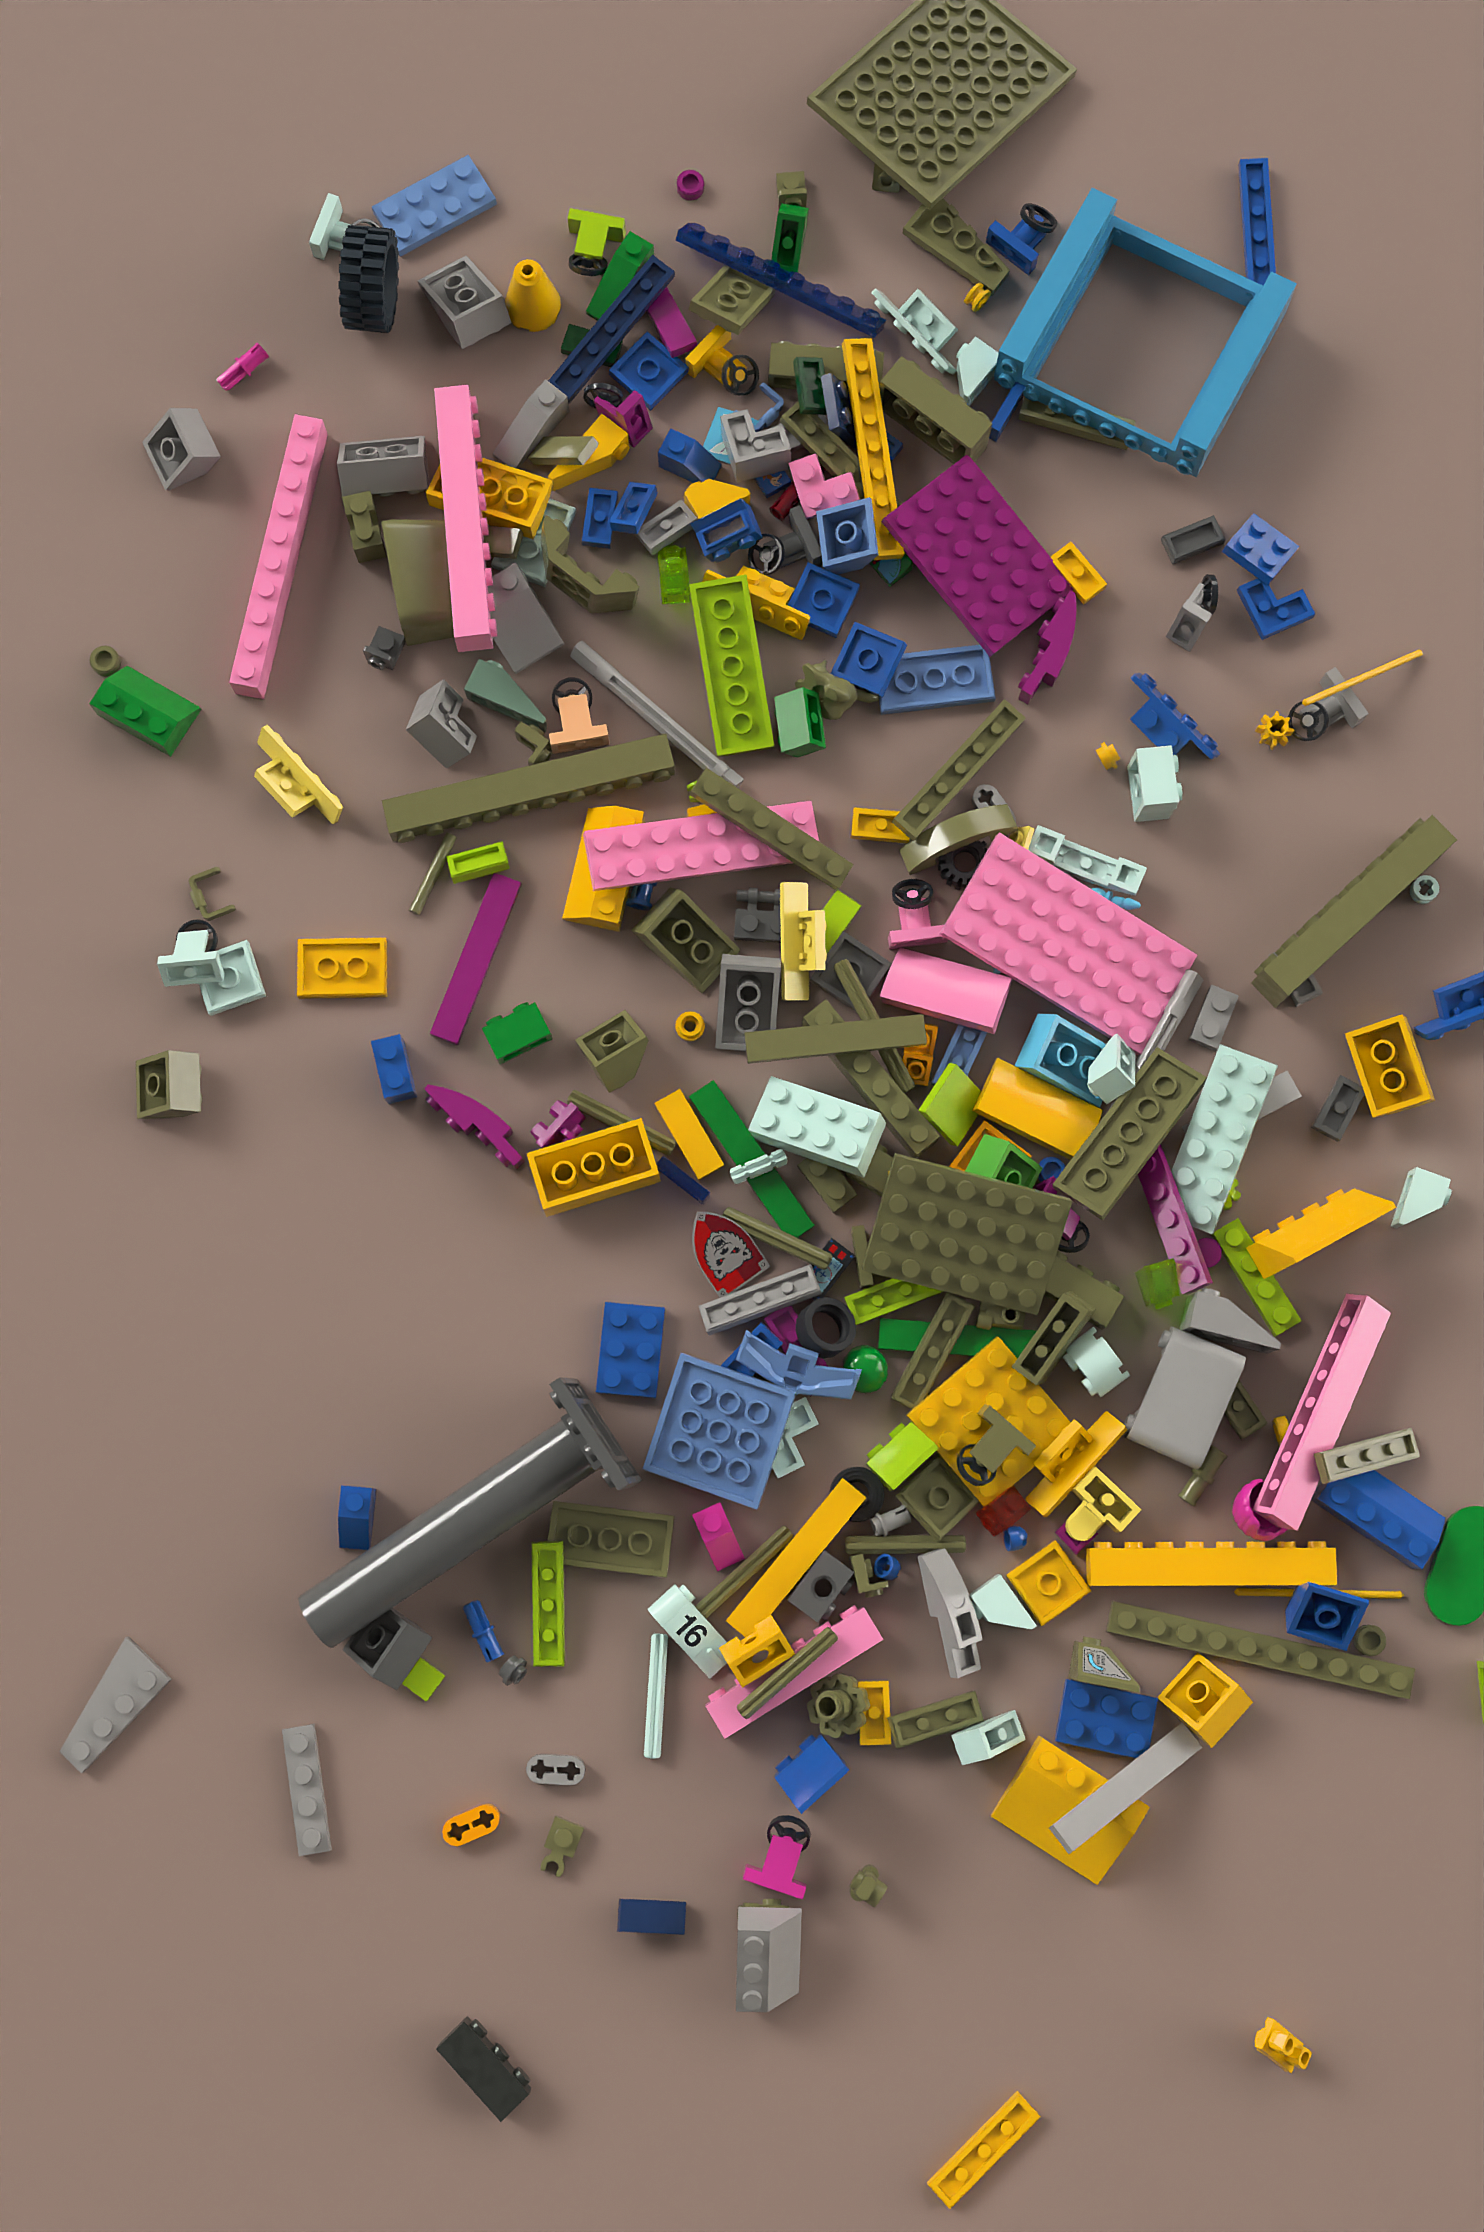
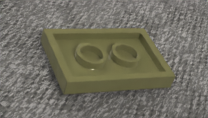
(731, 299)

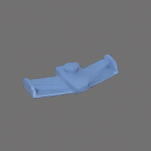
(796, 1369)

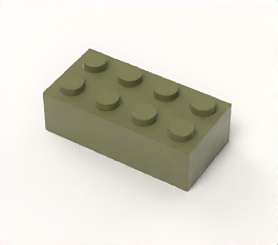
(933, 412)

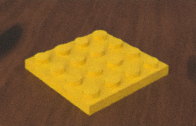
(952, 1419)

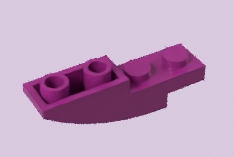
(1054, 647)
(469, 1114)

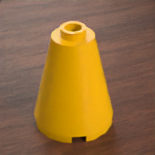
(532, 297)

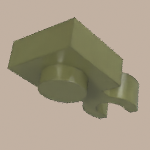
(562, 1840)

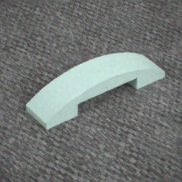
(1086, 863)

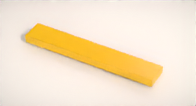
(796, 1557)

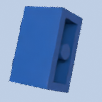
(394, 1069)

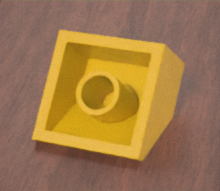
(1205, 1699)

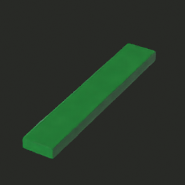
(743, 1148)
(907, 1334)

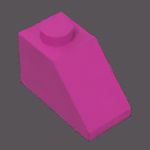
(718, 1536)

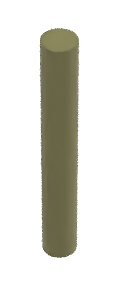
(432, 874)

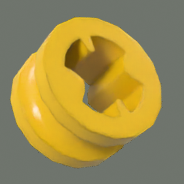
(977, 297)

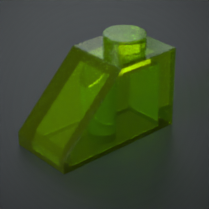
(1158, 1283)

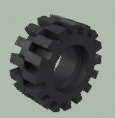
(951, 873)

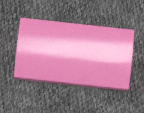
(946, 990)

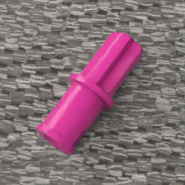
(242, 367)

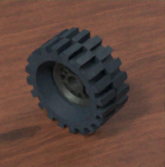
(368, 278)

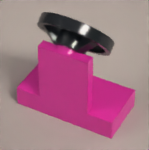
(781, 1858)

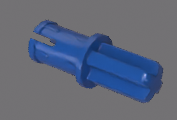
(482, 1631)

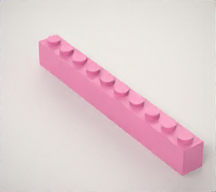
(464, 519)
(278, 557)

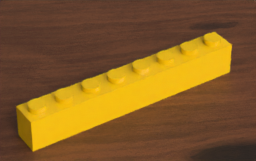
(1210, 1566)

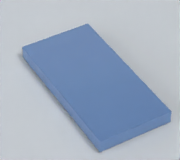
(939, 680)

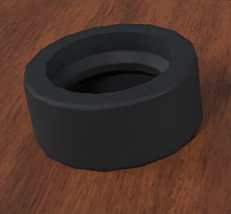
(840, 1314)

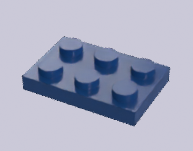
(630, 1350)
(1105, 1719)

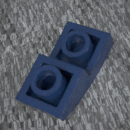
(651, 1916)

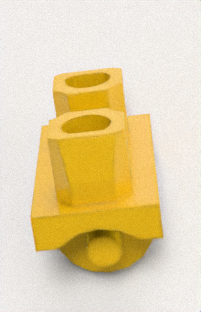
(1281, 2046)

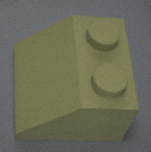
(168, 1085)

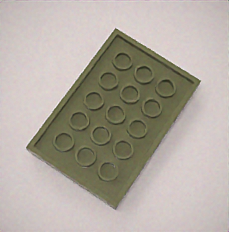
(966, 1234)

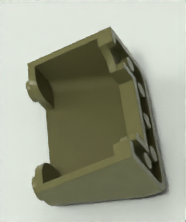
(420, 578)

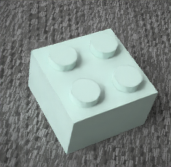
(1154, 783)

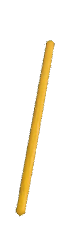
(1365, 676)
(1288, 1593)

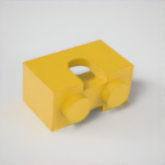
(740, 1652)

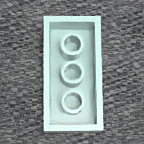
(817, 1126)

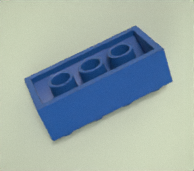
(1384, 1515)

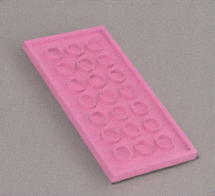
(1067, 943)

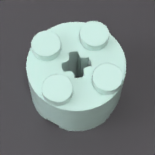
(1096, 1363)

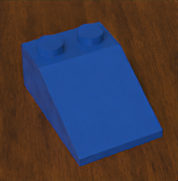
(810, 1772)

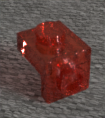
(1003, 1511)

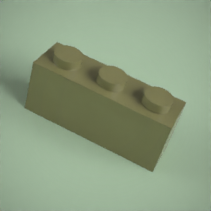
(1053, 1338)

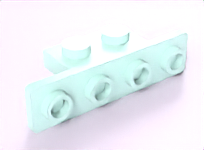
(924, 323)

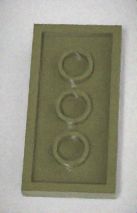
(612, 1538)

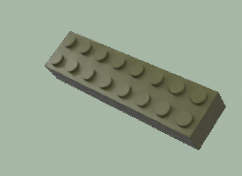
(1351, 909)

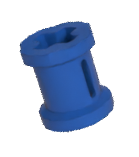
(641, 897)

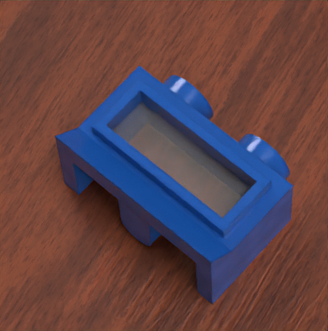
(727, 530)

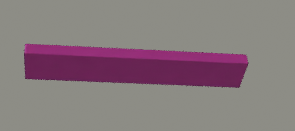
(475, 959)

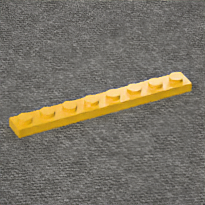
(871, 439)

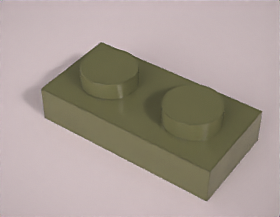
(828, 1183)

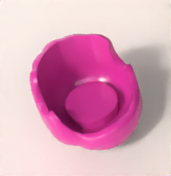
(1248, 1520)

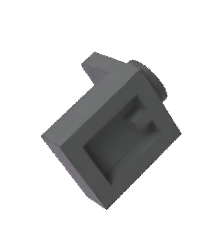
(384, 649)

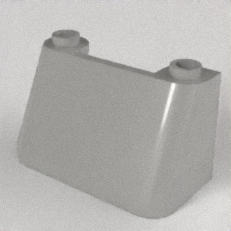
(1185, 1397)

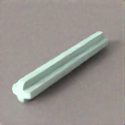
(656, 1694)

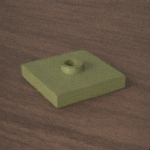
(937, 1498)

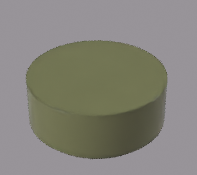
(105, 661)
(1369, 1640)

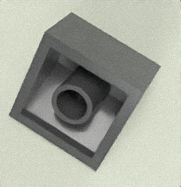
(388, 1647)

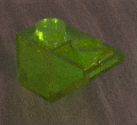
(673, 575)

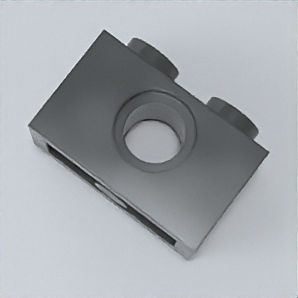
(823, 1568)

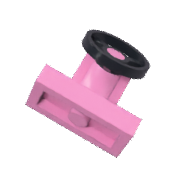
(914, 917)

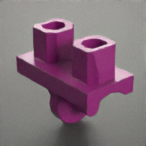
(563, 1128)

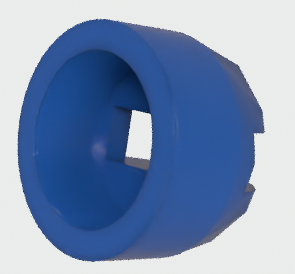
(1015, 1538)
(881, 1563)

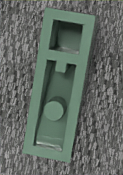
(496, 690)

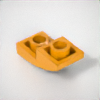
(919, 1058)

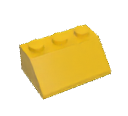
(1389, 1066)

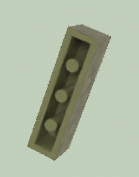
(784, 352)

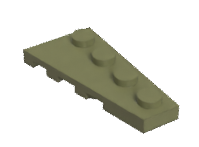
(956, 244)

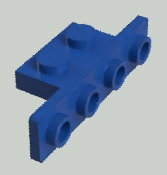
(1165, 724)
(1457, 1007)

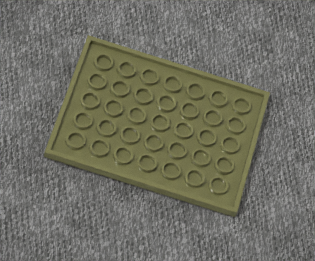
(941, 91)

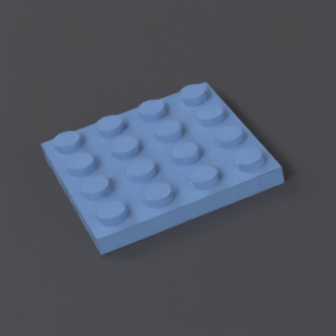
(719, 1430)

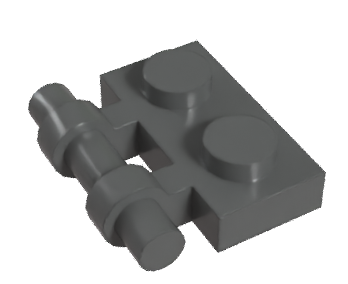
(758, 924)

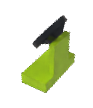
(592, 232)

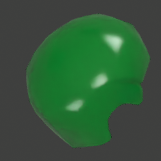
(872, 1365)

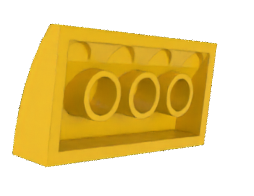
(511, 496)
(1036, 1109)

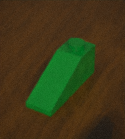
(622, 268)

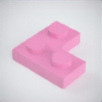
(815, 492)

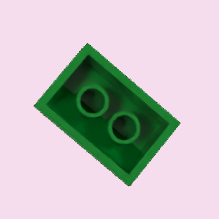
(145, 709)

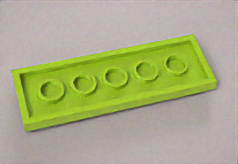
(731, 665)

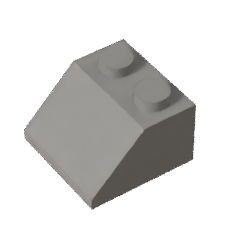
(180, 447)

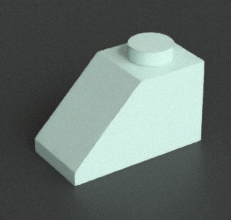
(975, 368)
(1112, 1070)
(1420, 1196)
(999, 1604)
(988, 1738)

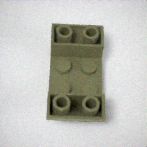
(561, 570)

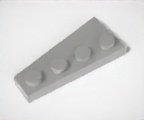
(118, 1699)

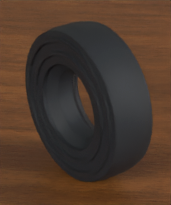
(874, 1486)

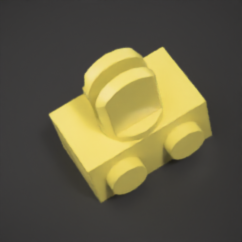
(1100, 1505)

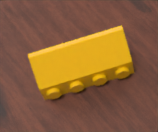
(600, 907)
(593, 1167)

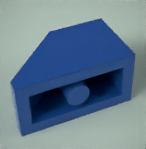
(687, 458)
(356, 1517)

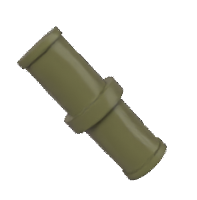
(1203, 1476)

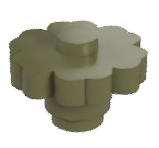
(838, 1705)

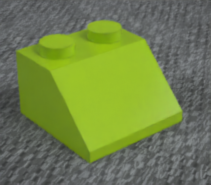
(900, 1455)

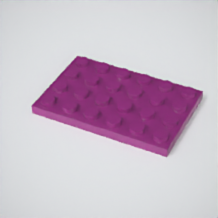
(977, 554)

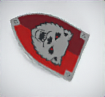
(725, 1253)

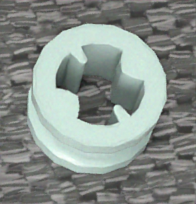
(1415, 888)

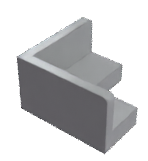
(753, 452)
(438, 727)

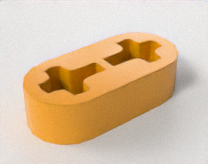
(467, 1818)

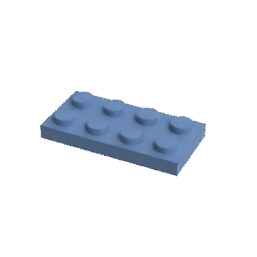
(435, 204)

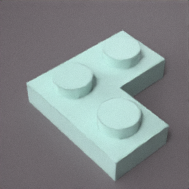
(800, 1420)

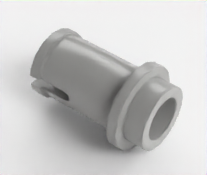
(890, 1520)

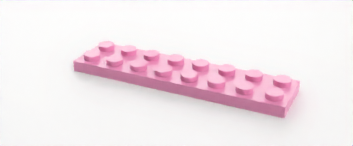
(683, 848)

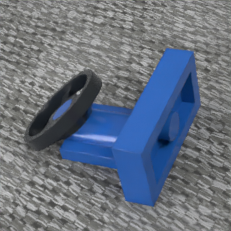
(1020, 242)

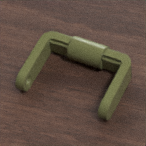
(198, 898)

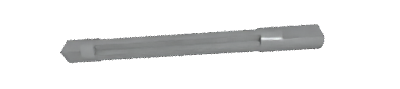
(610, 678)
(1172, 1016)

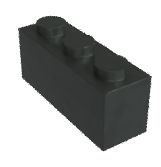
(485, 2067)

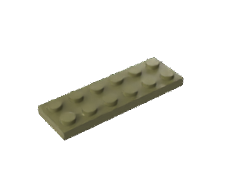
(1129, 1133)

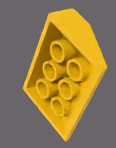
(1315, 1229)
(1045, 1791)

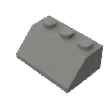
(383, 466)
(767, 1957)

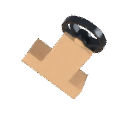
(576, 720)

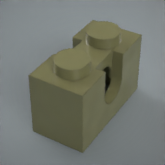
(365, 538)

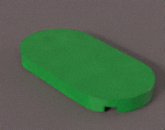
(1457, 1571)

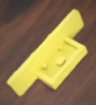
(292, 781)
(800, 941)

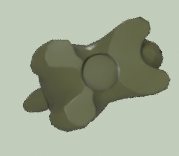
(834, 692)

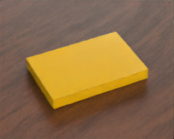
(342, 968)

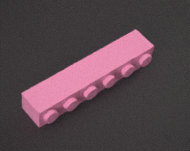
(855, 1635)

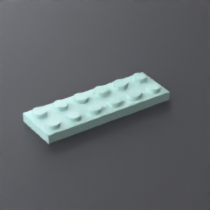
(1220, 1133)

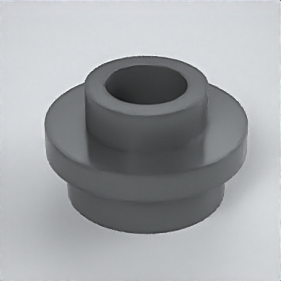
(513, 1670)

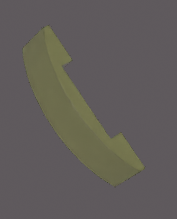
(955, 834)

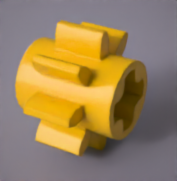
(1279, 736)

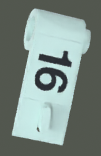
(689, 1628)

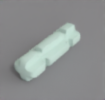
(758, 1166)

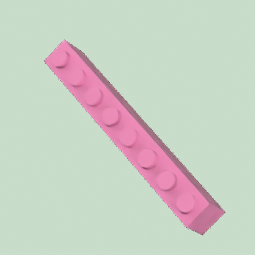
(1321, 1411)

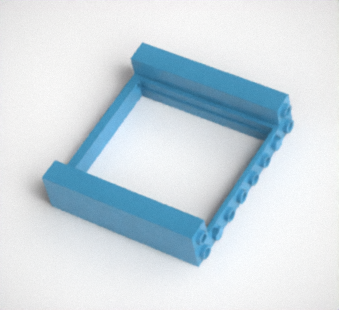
(1064, 286)

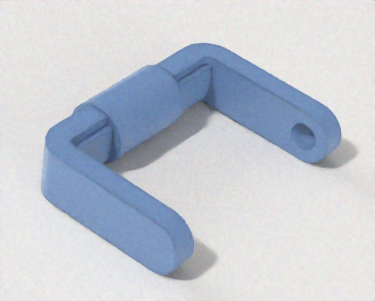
(773, 412)

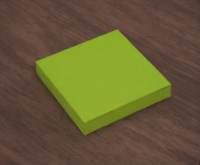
(951, 1104)

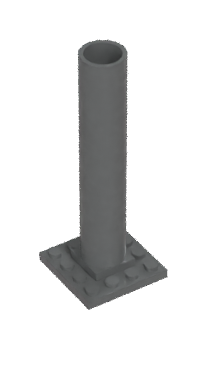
(470, 1518)

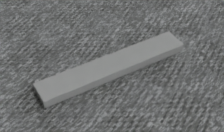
(1125, 1788)

